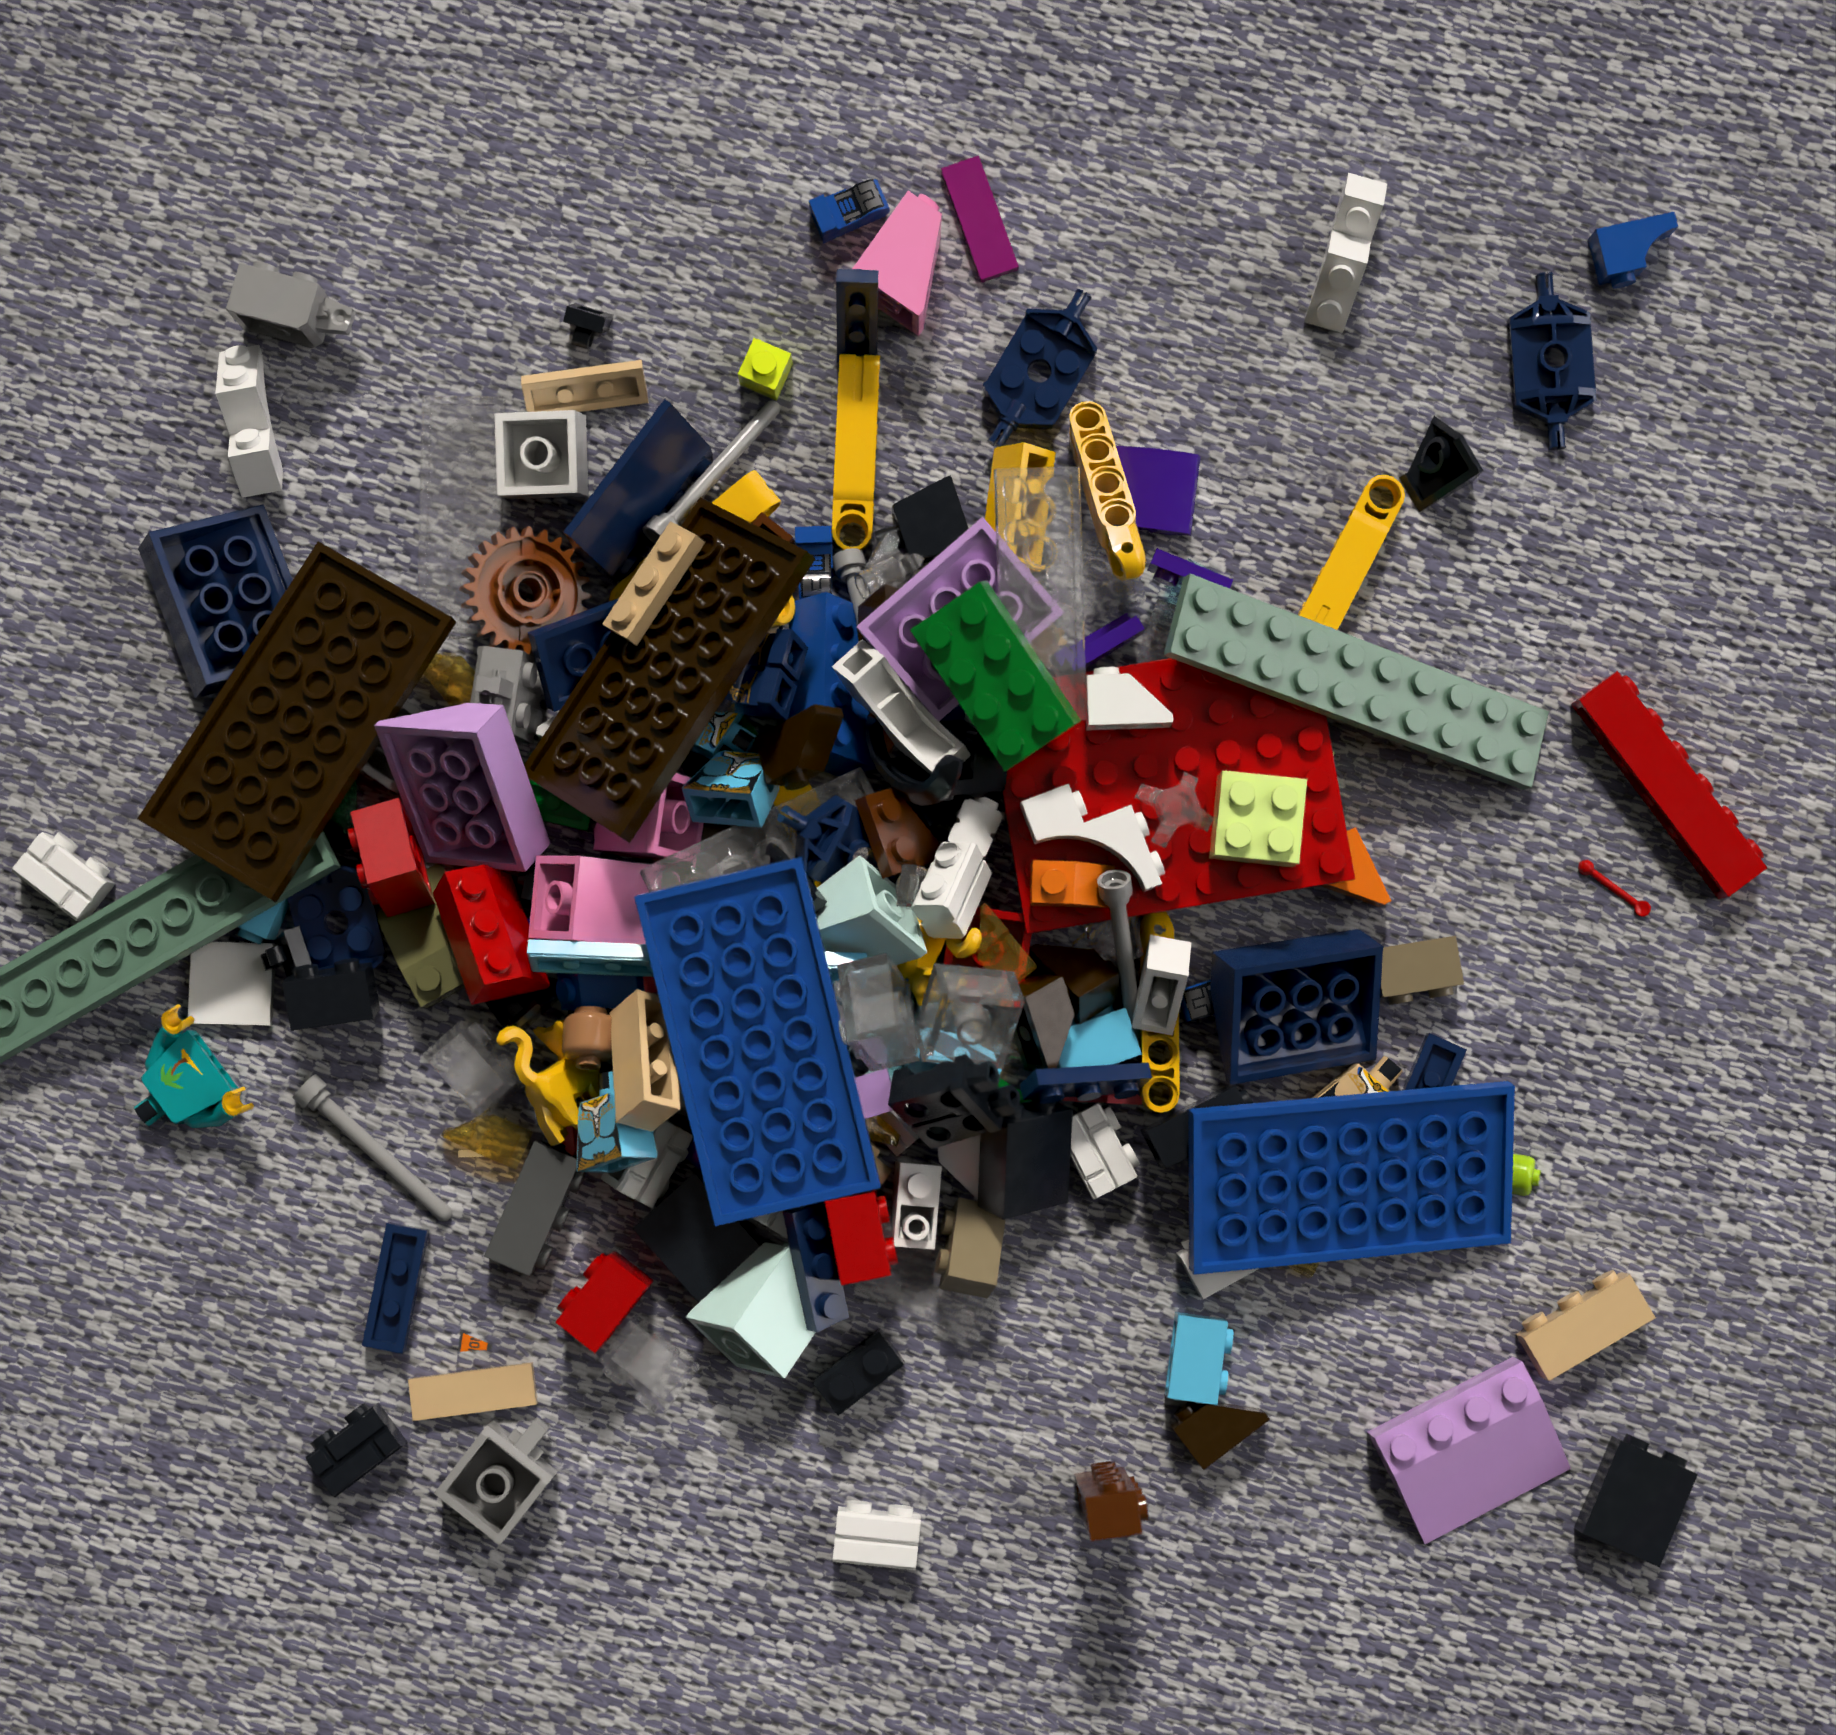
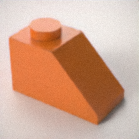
(1367, 882)
(1066, 884)

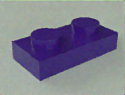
(1171, 569)

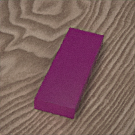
(979, 219)

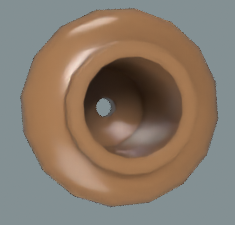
(587, 1037)

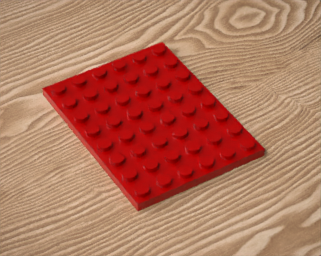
(1212, 730)

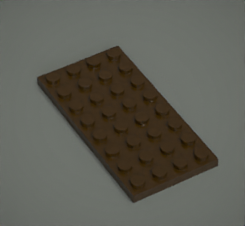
(651, 701)
(296, 721)

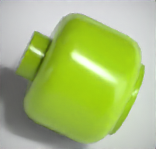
(1524, 1175)

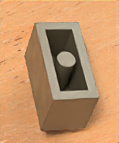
(1420, 967)
(971, 1249)

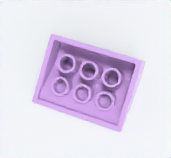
(947, 576)
(465, 786)
(1470, 1449)

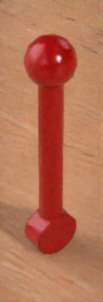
(1641, 908)

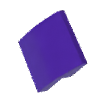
(1161, 488)
(1111, 638)

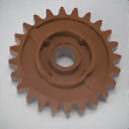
(497, 579)

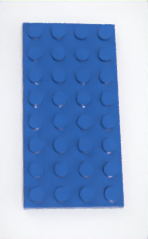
(758, 1041)
(1350, 1176)

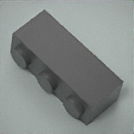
(535, 1209)

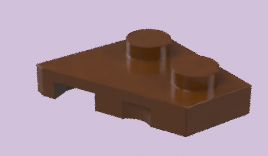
(895, 832)

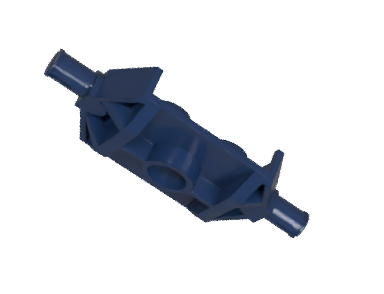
(1044, 337)
(1548, 391)
(829, 837)
(342, 893)

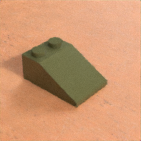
(423, 949)

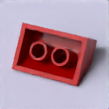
(487, 933)

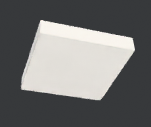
(231, 985)

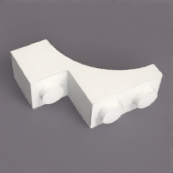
(1346, 252)
(247, 418)
(899, 712)
(1121, 832)

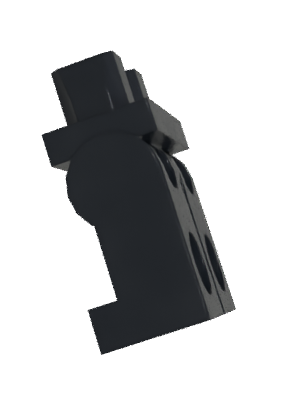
(952, 1100)

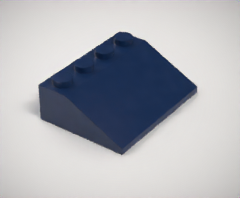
(640, 484)
(215, 589)
(1297, 1004)

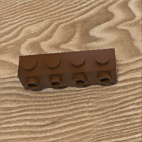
(1110, 1502)

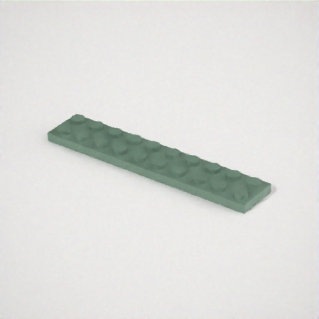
(1355, 682)
(131, 943)

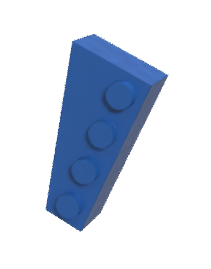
(830, 631)

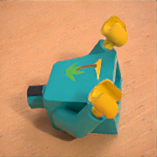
(187, 1079)

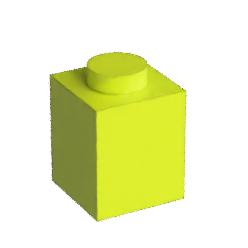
(765, 369)

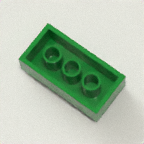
(995, 675)

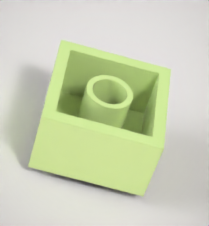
(1258, 818)

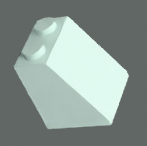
(865, 915)
(757, 1313)

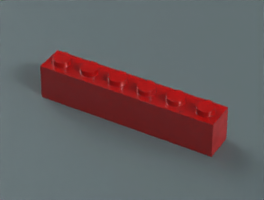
(1669, 785)

